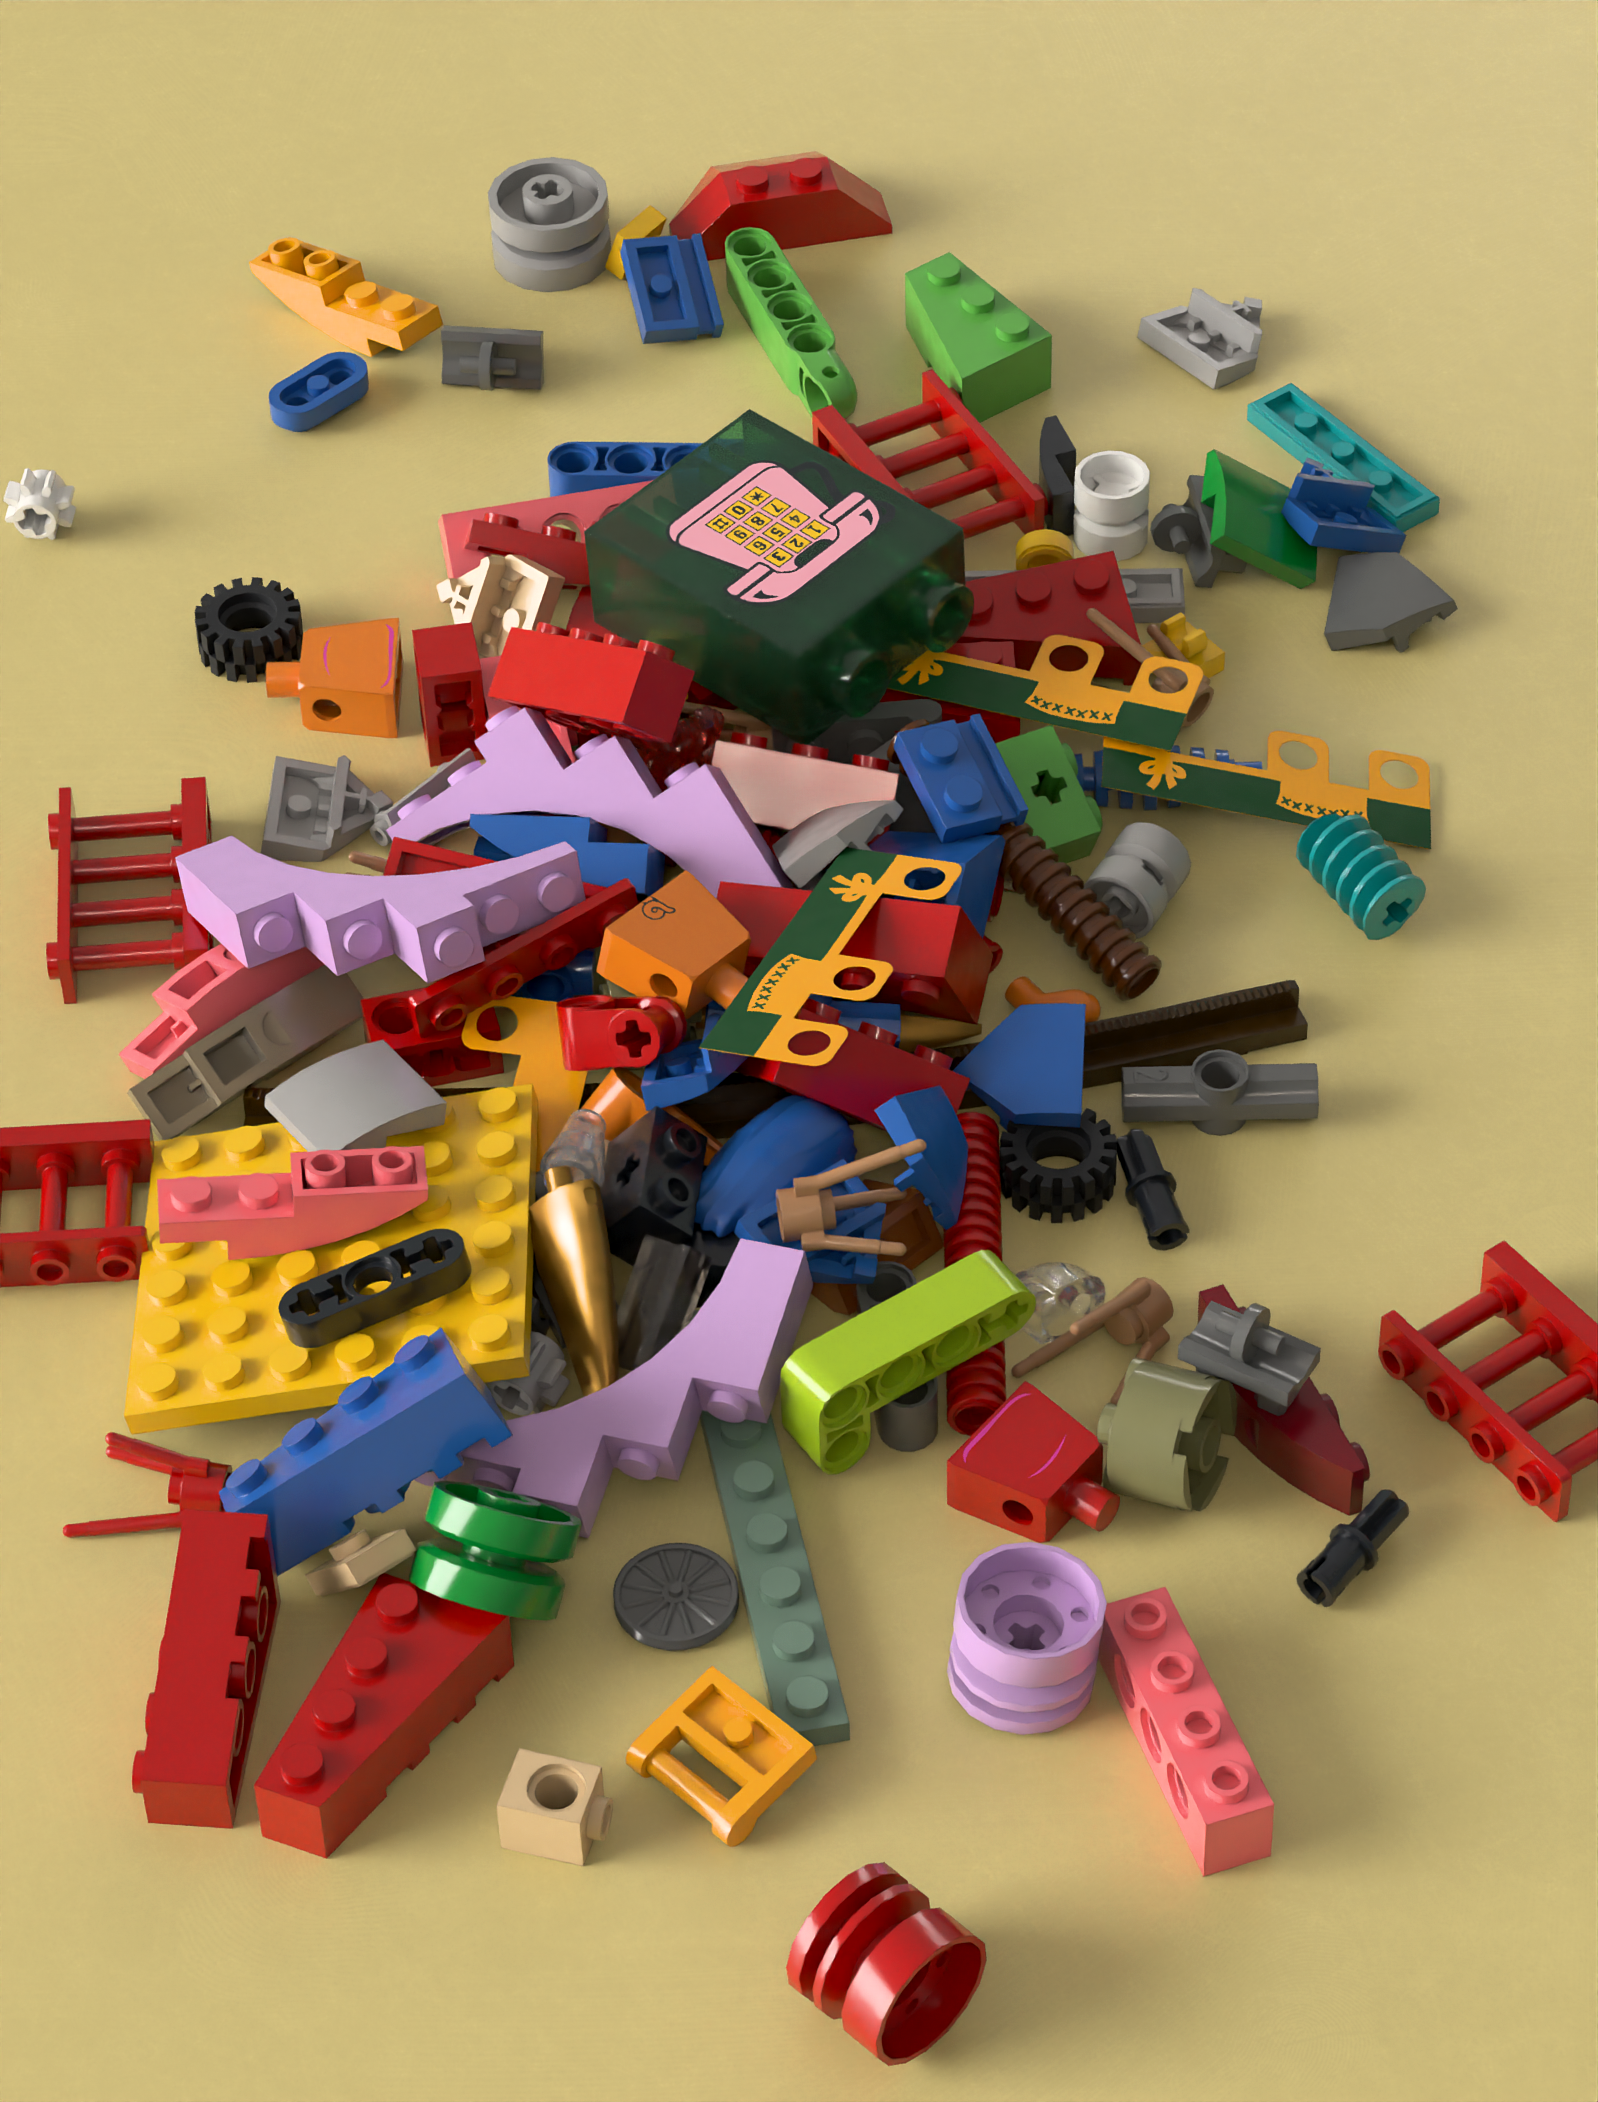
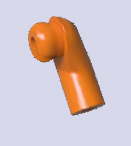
(1024, 991)

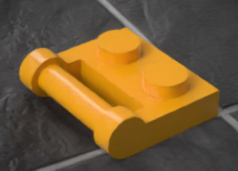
(736, 1738)

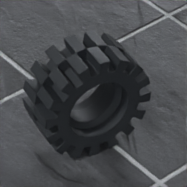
(246, 607)
(1059, 1189)

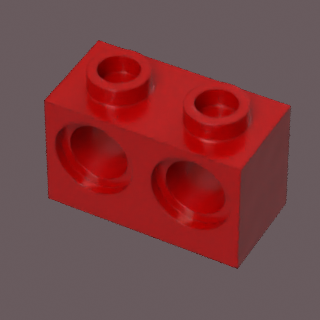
(449, 690)
(439, 1057)

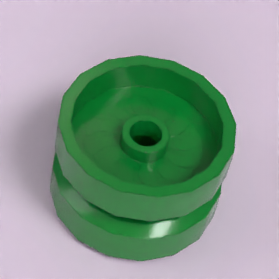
(495, 1550)

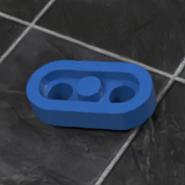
(318, 391)

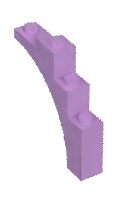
(530, 774)
(350, 920)
(647, 1419)

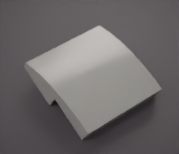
(355, 1100)

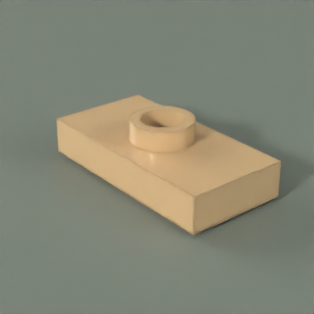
(360, 1561)

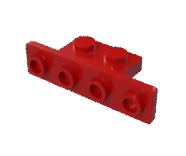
(519, 959)

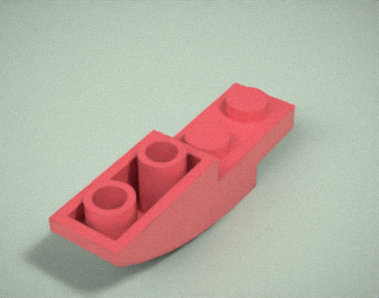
(207, 997)
(277, 1213)

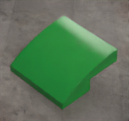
(1251, 523)

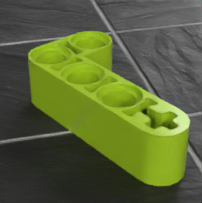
(892, 1349)

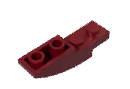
(1304, 1442)

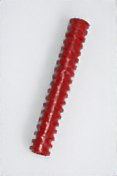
(979, 1383)

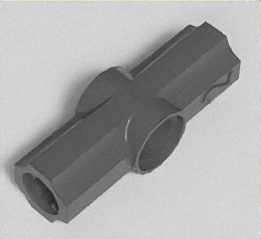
(1219, 1092)

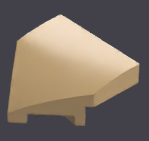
(502, 596)

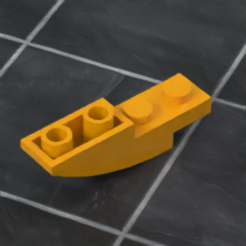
(338, 300)

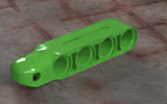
(787, 322)

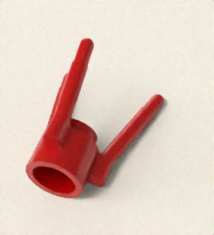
(192, 1486)

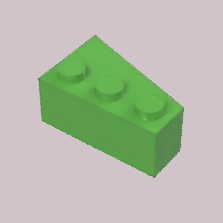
(975, 337)

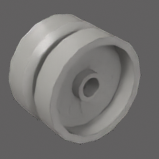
(549, 224)

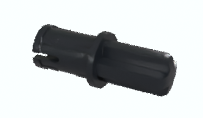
(1151, 1190)
(1352, 1548)

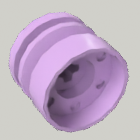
(1026, 1637)

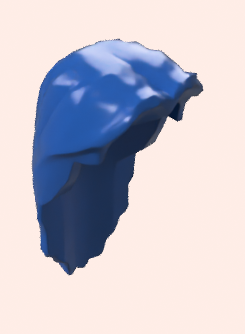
(779, 1144)

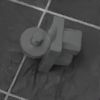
(492, 357)
(1188, 532)
(1250, 1354)

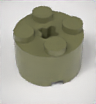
(1167, 1435)

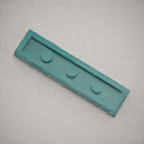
(1313, 432)

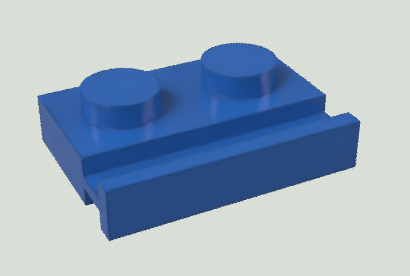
(671, 288)
(960, 778)

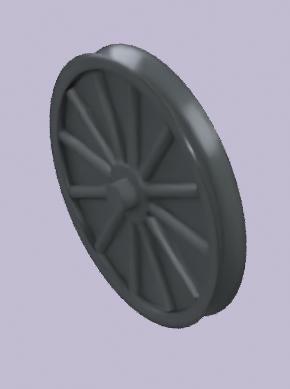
(676, 1596)

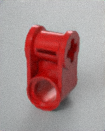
(617, 1030)

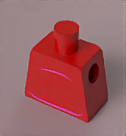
(1031, 1470)

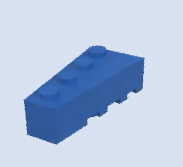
(368, 1448)

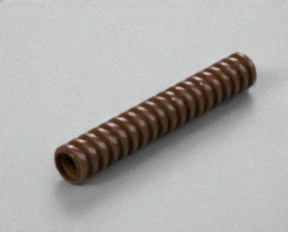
(1069, 906)

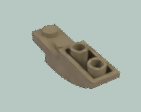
(247, 1051)

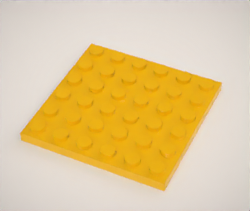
(212, 1326)

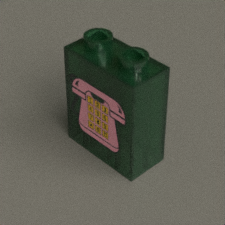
(780, 576)

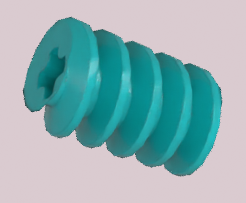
(1360, 873)

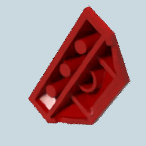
(793, 197)

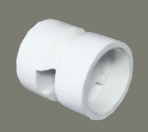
(1111, 504)

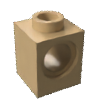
(530, 1803)

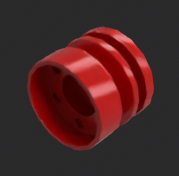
(886, 1963)

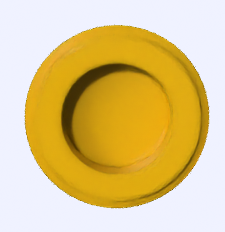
(1042, 548)

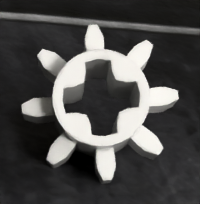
(39, 504)

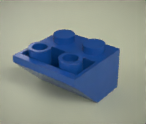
(976, 855)

